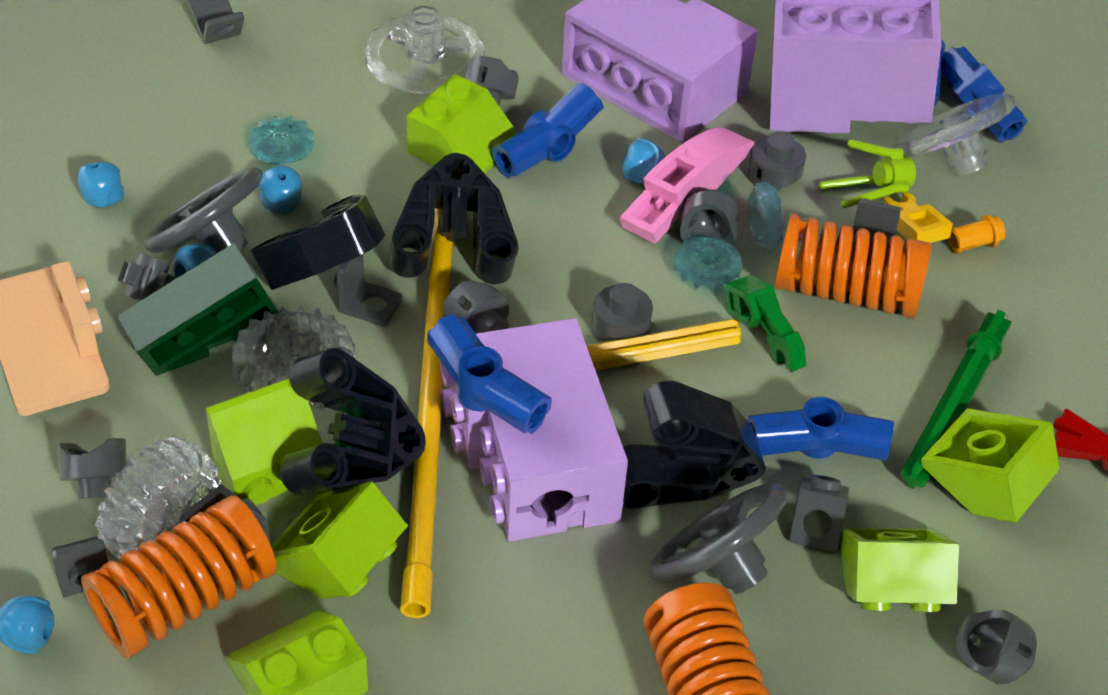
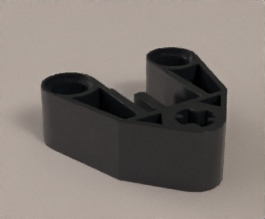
(455, 187)
(343, 234)
(384, 432)
(700, 452)

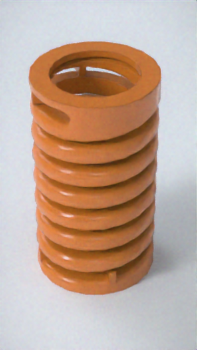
(854, 268)
(182, 584)
(702, 643)

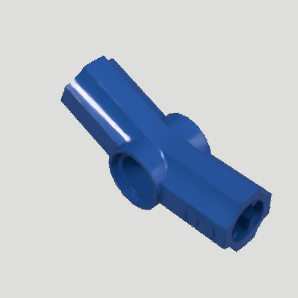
(977, 81)
(548, 133)
(483, 380)
(821, 431)

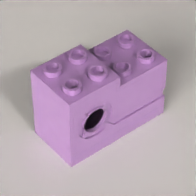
(660, 59)
(853, 63)
(572, 464)

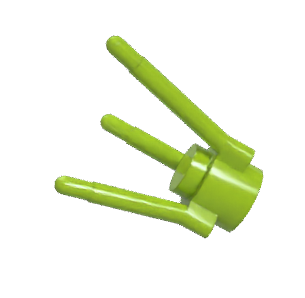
(893, 173)

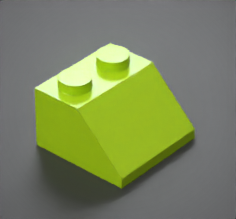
(458, 120)
(255, 435)
(994, 462)
(338, 541)
(899, 567)
(303, 659)

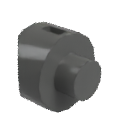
(495, 77)
(779, 158)
(709, 215)
(488, 307)
(621, 312)
(94, 468)
(1005, 645)

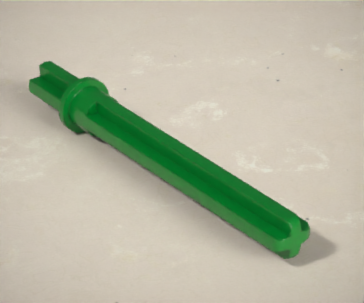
(982, 349)

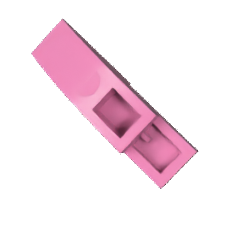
(689, 169)

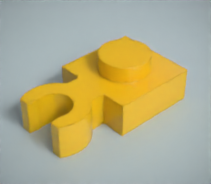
(921, 221)

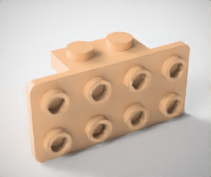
(49, 339)

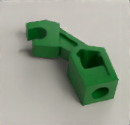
(756, 304)

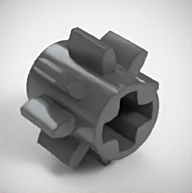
(144, 276)

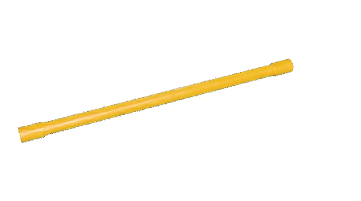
(418, 575)

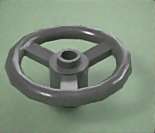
(208, 215)
(726, 541)

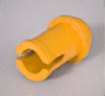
(976, 234)

